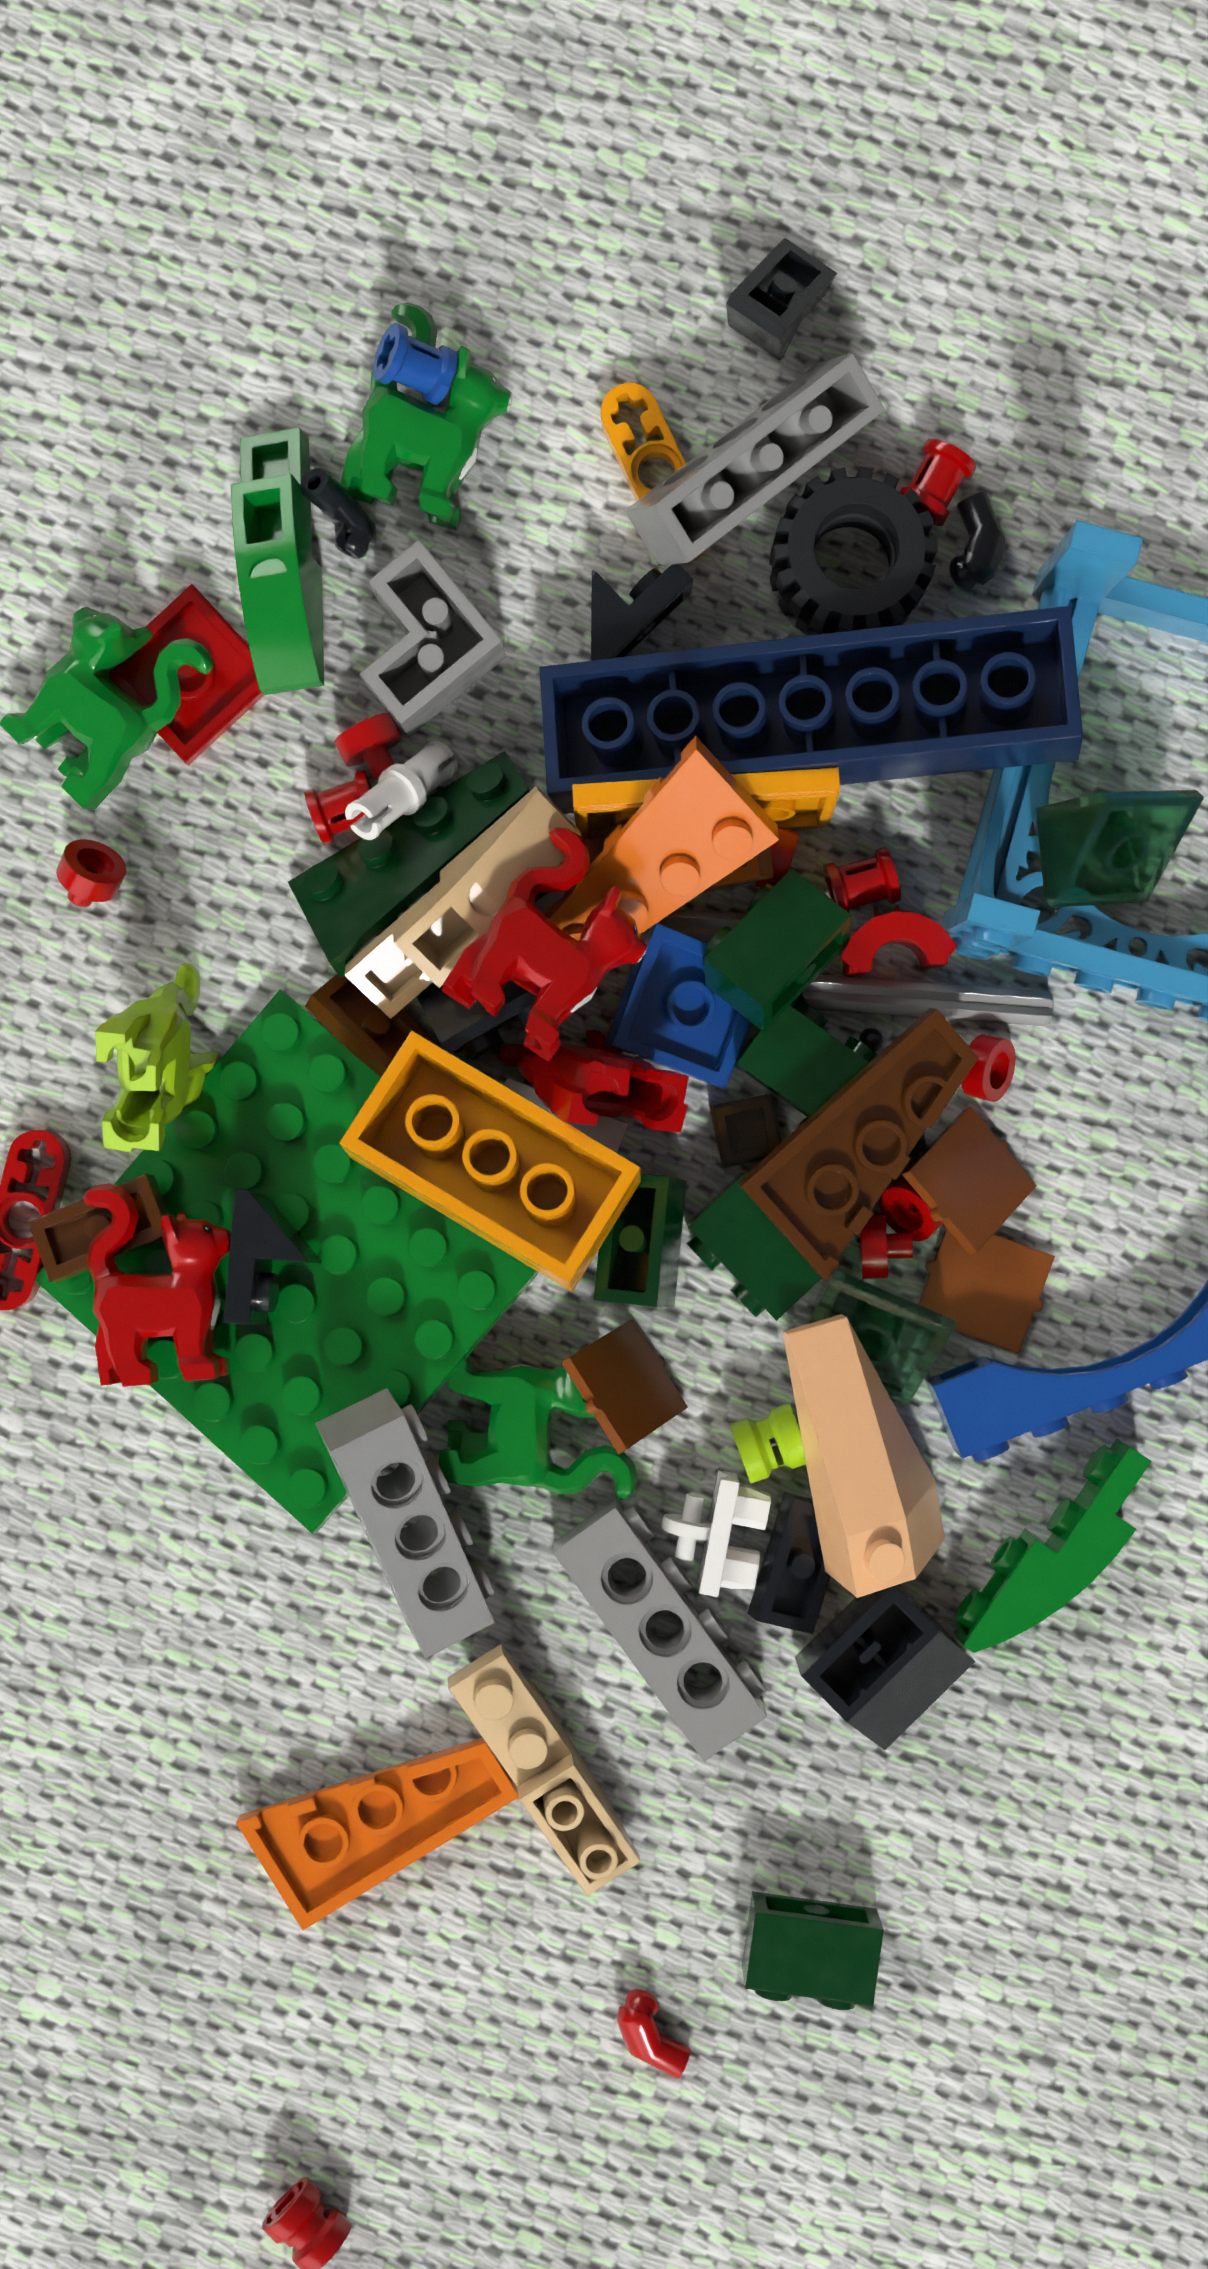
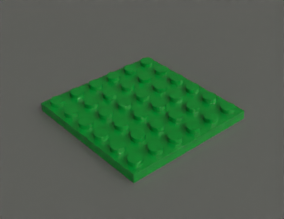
(386, 1308)

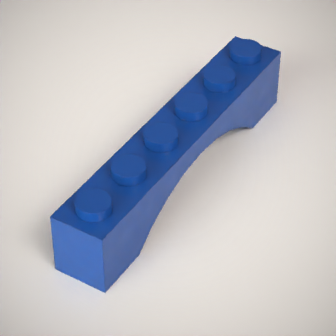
(997, 1401)

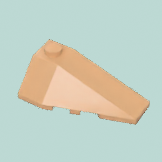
(863, 1468)

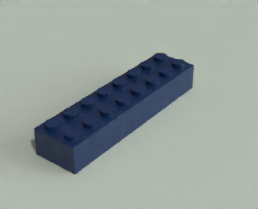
(852, 700)

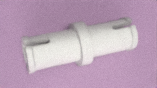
(401, 790)

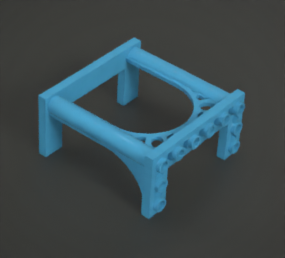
(1091, 577)

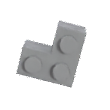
(444, 642)

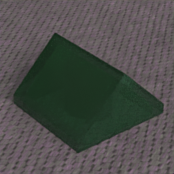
(1111, 844)
(894, 1330)

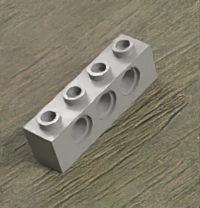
(755, 460)
(361, 1444)
(706, 1715)

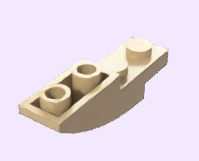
(458, 909)
(545, 1768)

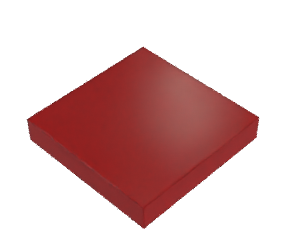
(208, 700)

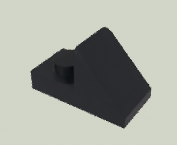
(778, 297)
(620, 626)
(257, 1239)

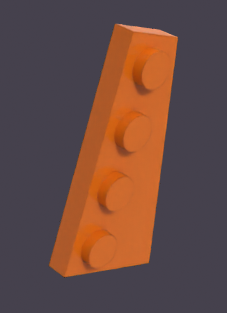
(675, 845)
(365, 1829)

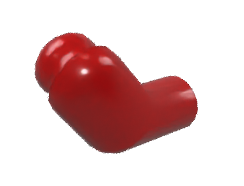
(643, 2037)

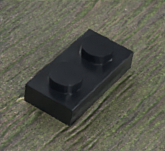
(792, 1571)

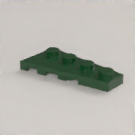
(375, 880)

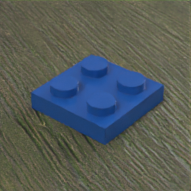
(673, 1015)

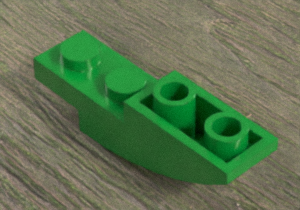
(275, 562)
(1042, 1576)

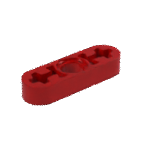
(22, 1170)

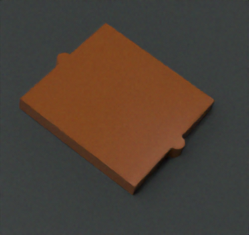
(969, 1180)
(988, 1291)
(624, 1385)

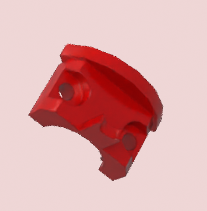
(912, 930)

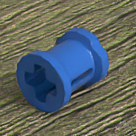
(414, 364)

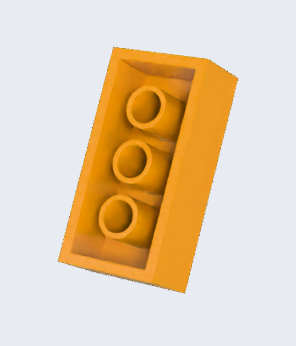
(491, 1161)

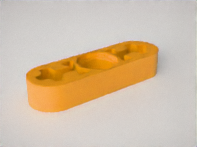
(621, 437)

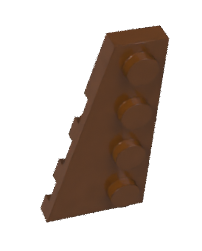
(846, 1153)

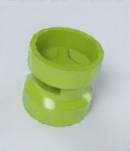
(755, 1448)

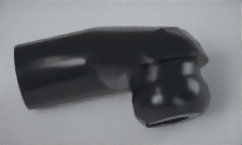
(341, 507)
(984, 544)

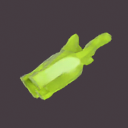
(153, 1063)

